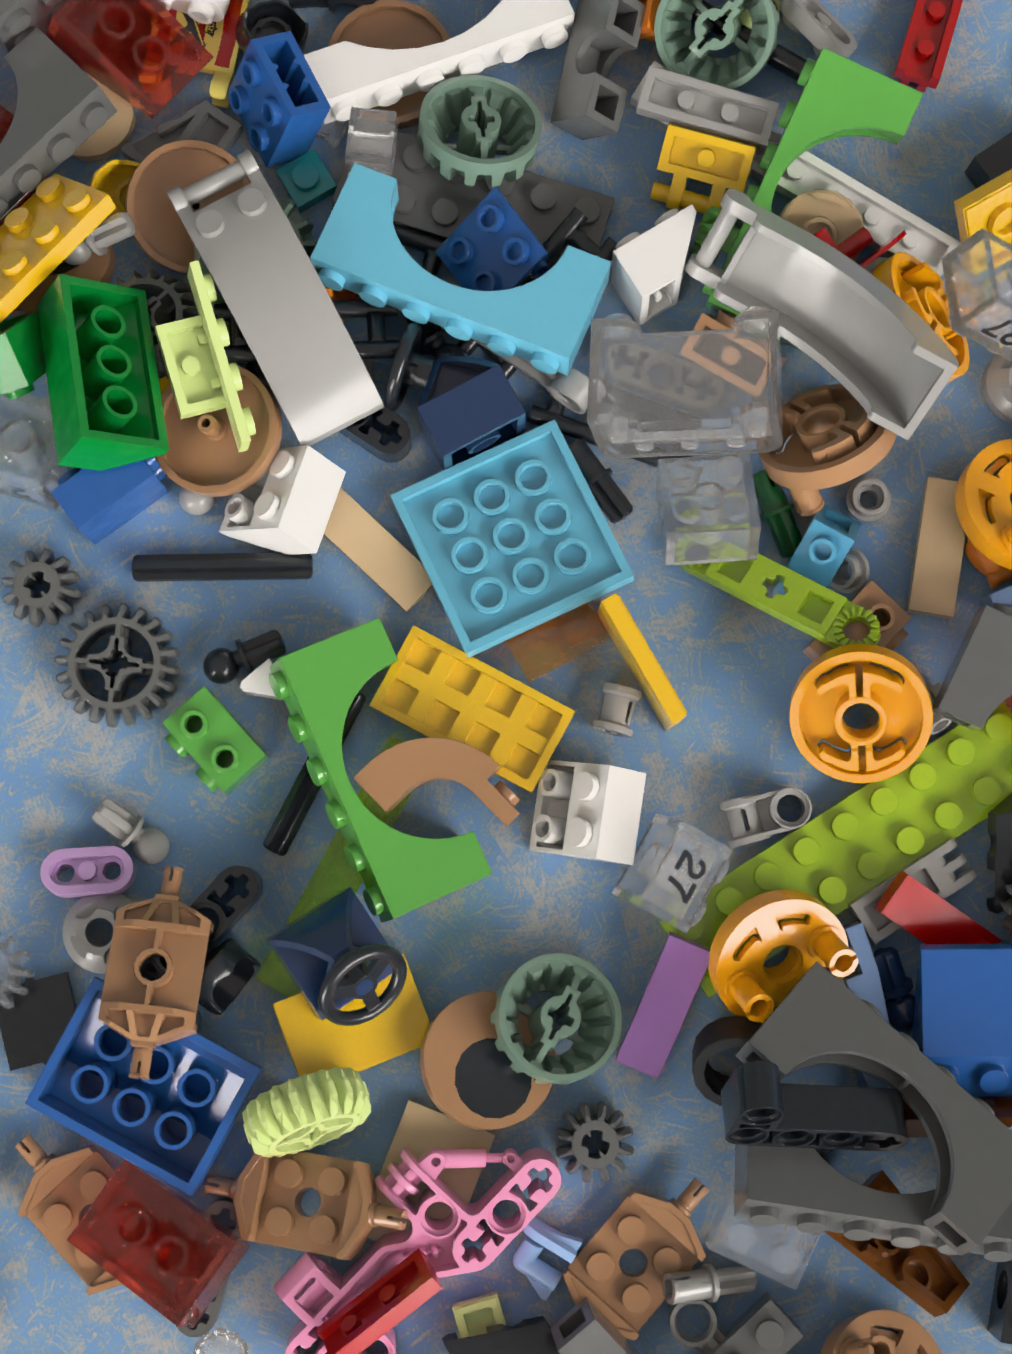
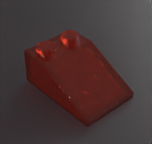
(129, 48)
(158, 1244)

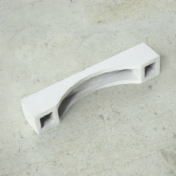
(380, 77)

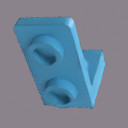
(823, 547)

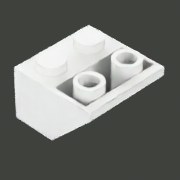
(652, 265)
(287, 504)
(588, 811)

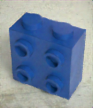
(278, 99)
(109, 498)

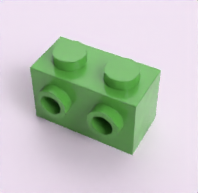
(214, 741)

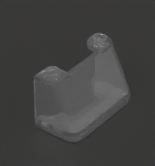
(686, 388)

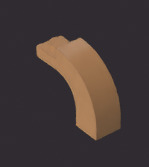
(418, 761)

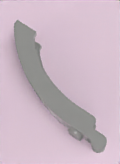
(278, 302)
(829, 312)

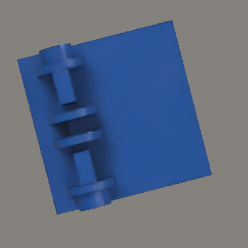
(493, 248)

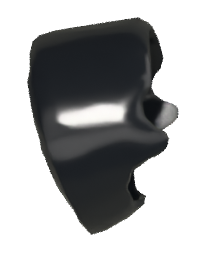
(269, 19)
(225, 975)

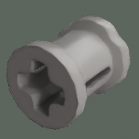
(617, 710)

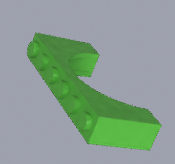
(835, 103)
(395, 867)

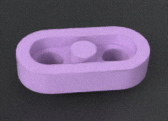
(90, 871)

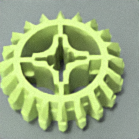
(306, 1112)

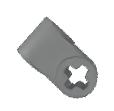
(762, 815)

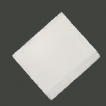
(258, 682)

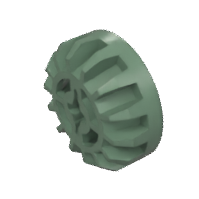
(690, 56)
(482, 113)
(582, 1001)

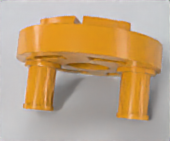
(925, 293)
(984, 492)
(901, 704)
(757, 990)

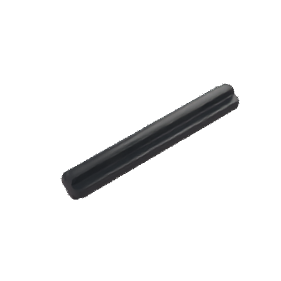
(221, 567)
(302, 796)

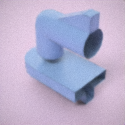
(526, 1260)

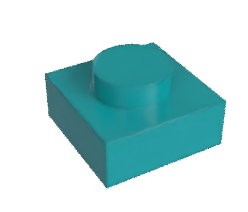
(306, 180)

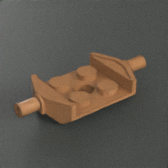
(163, 1008)
(58, 1198)
(270, 1198)
(644, 1223)

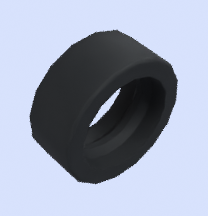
(713, 1038)

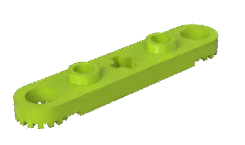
(804, 605)

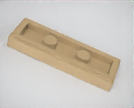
(376, 552)
(937, 552)

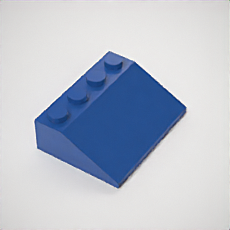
(966, 1013)
(159, 1124)

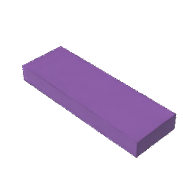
(664, 1005)

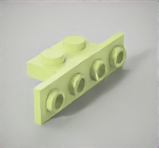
(198, 362)

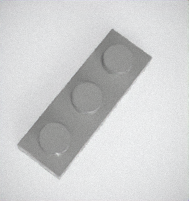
(707, 107)

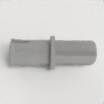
(707, 1283)

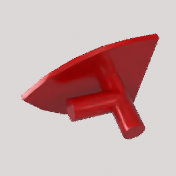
(857, 242)

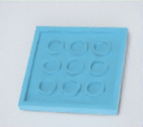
(512, 538)

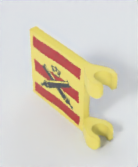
(221, 43)

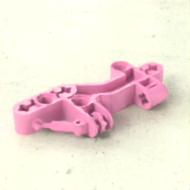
(319, 1291)

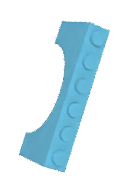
(533, 321)

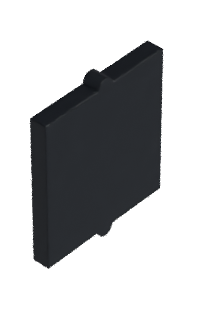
(37, 1020)

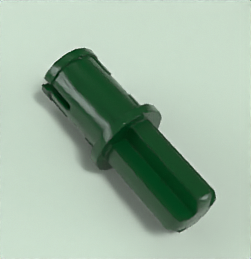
(777, 514)

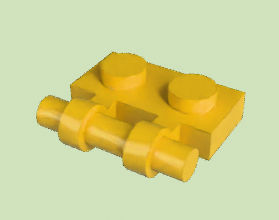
(702, 158)

